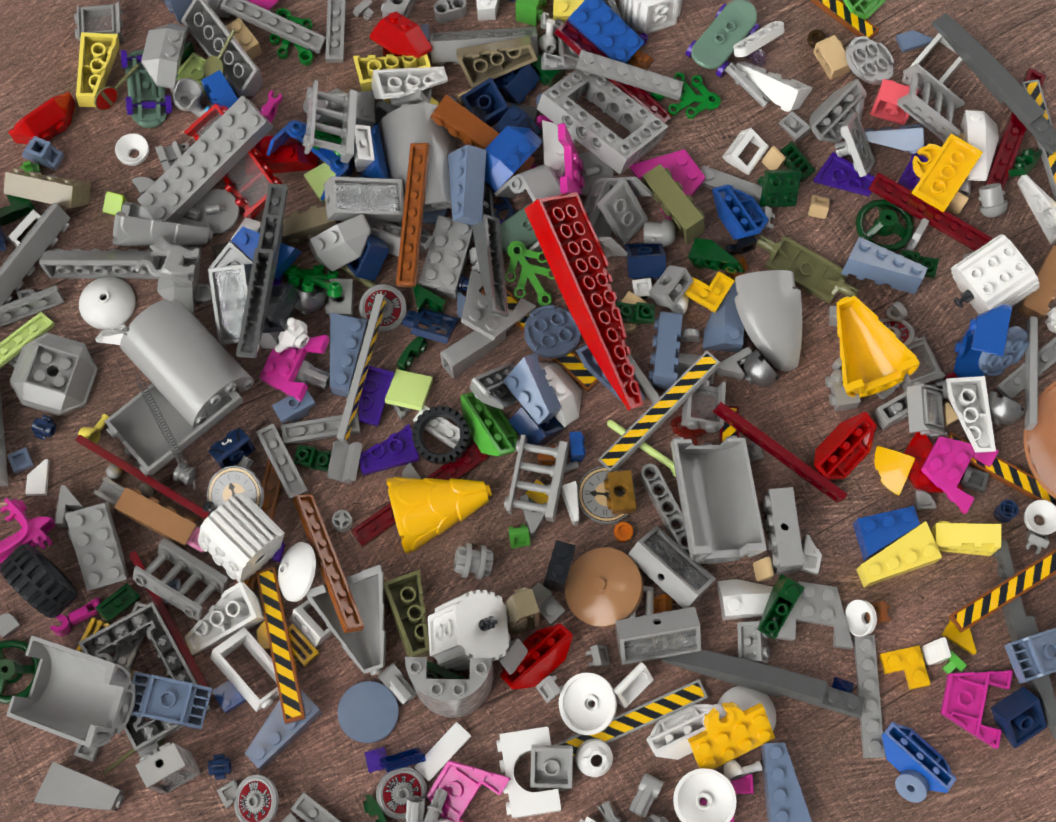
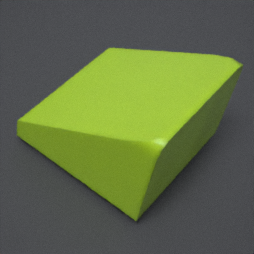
(113, 203)

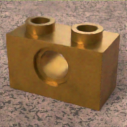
(623, 481)

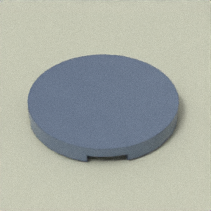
(551, 332)
(1014, 349)
(368, 712)

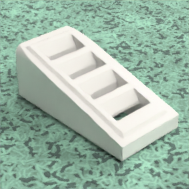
(570, 497)
(936, 652)

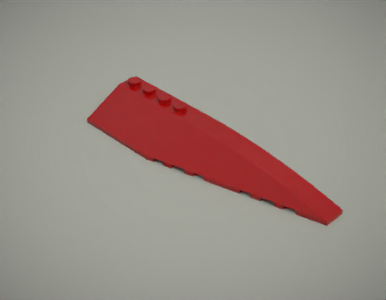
(585, 285)

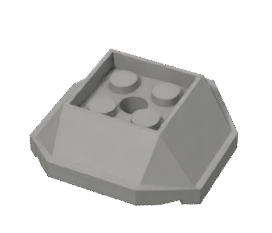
(54, 393)

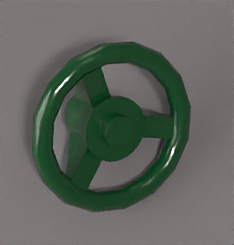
(885, 224)
(12, 670)

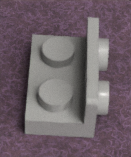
(752, 643)

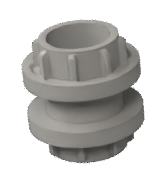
(473, 561)

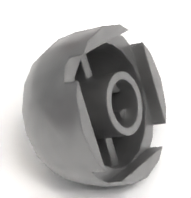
(310, 301)
(759, 371)
(1004, 410)

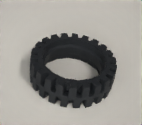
(424, 419)

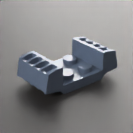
(1033, 655)
(170, 700)

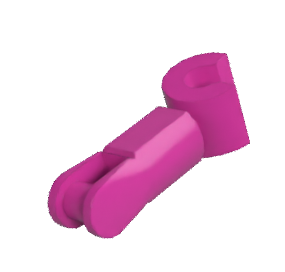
(75, 617)

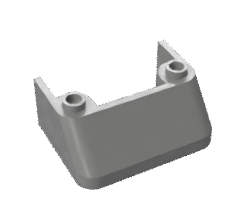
(538, 182)
(597, 219)

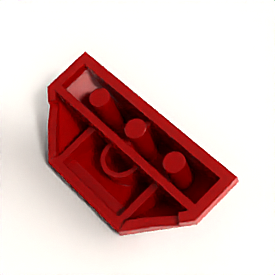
(400, 36)
(46, 120)
(288, 157)
(845, 447)
(546, 651)

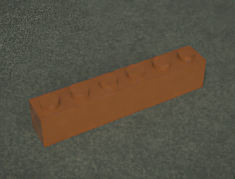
(468, 127)

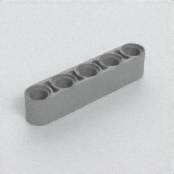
(664, 499)

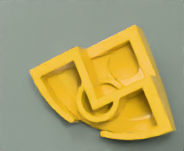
(892, 468)

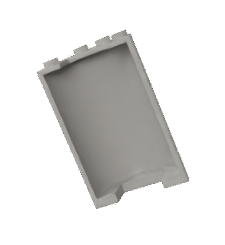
(415, 125)
(183, 359)
(144, 439)
(718, 500)
(75, 695)
(452, 696)

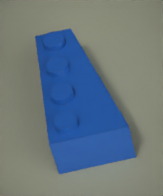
(219, 90)

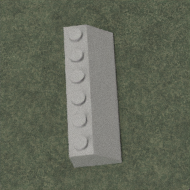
(211, 36)
(445, 43)
(30, 250)
(97, 264)

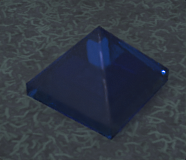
(843, 685)

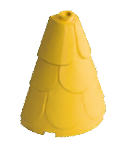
(869, 351)
(432, 506)

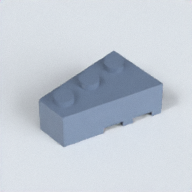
(532, 389)

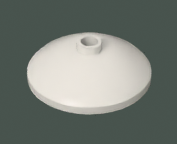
(113, 310)
(297, 571)
(747, 698)
(576, 703)
(708, 785)

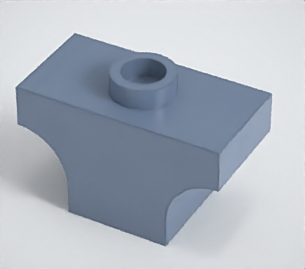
(43, 152)
(292, 410)

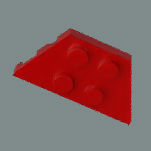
(919, 449)

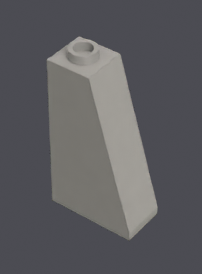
(467, 352)
(73, 789)

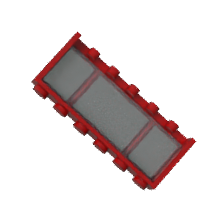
(249, 177)

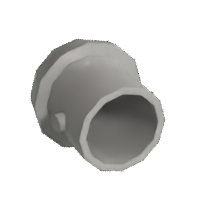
(992, 200)
(660, 232)

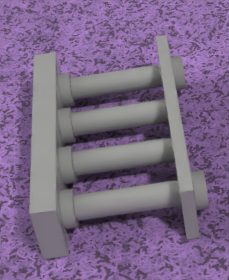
(920, 109)
(348, 118)
(552, 490)
(185, 562)

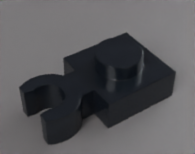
(743, 245)

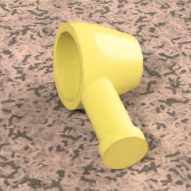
(94, 434)

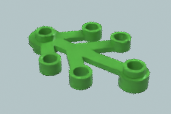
(527, 271)

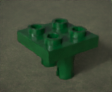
(779, 187)

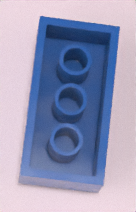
(606, 30)

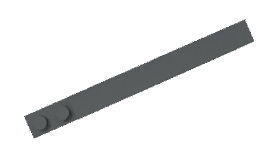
(998, 81)
(490, 256)
(263, 271)
(1022, 627)
(769, 680)

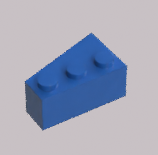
(248, 240)
(883, 529)

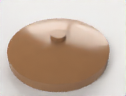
(604, 587)

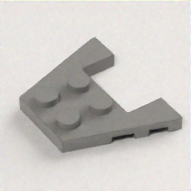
(567, 57)
(478, 315)
(819, 606)

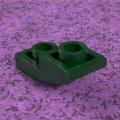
(1025, 162)
(930, 263)
(637, 313)
(415, 349)
(312, 458)
(372, 807)

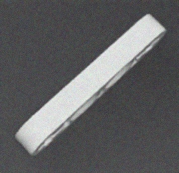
(758, 39)

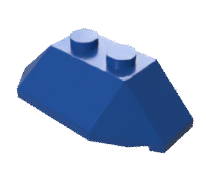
(508, 153)
(377, 168)
(739, 212)
(911, 752)

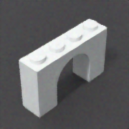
(522, 802)

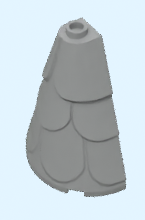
(138, 228)
(367, 646)

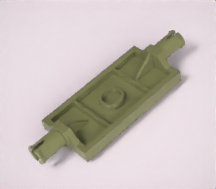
(809, 269)

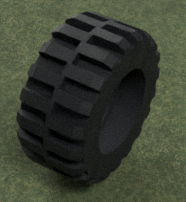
(38, 581)

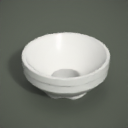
(130, 143)
(1047, 511)
(855, 618)
(587, 750)

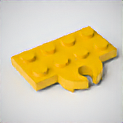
(943, 171)
(731, 735)

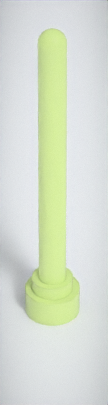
(645, 447)

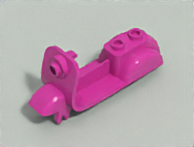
(32, 530)

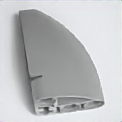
(772, 315)

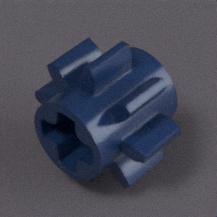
(44, 427)
(219, 766)

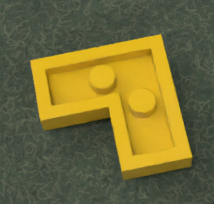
(711, 295)
(911, 662)

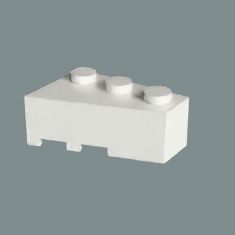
(552, 149)

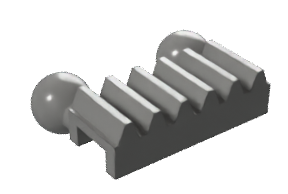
(111, 491)

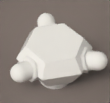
(293, 336)

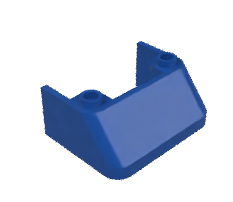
(297, 130)
(985, 334)

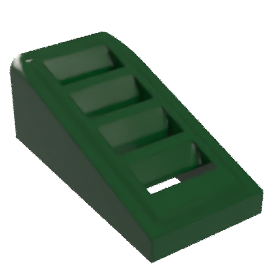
(795, 152)

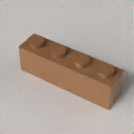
(1037, 302)
(155, 517)

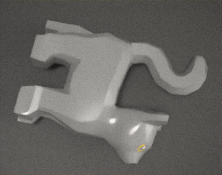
(173, 267)

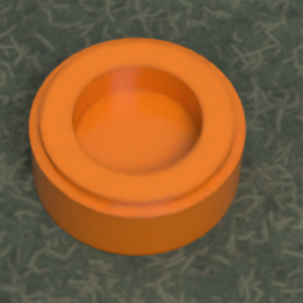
(623, 532)

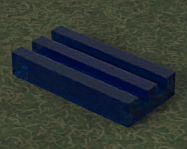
(402, 759)

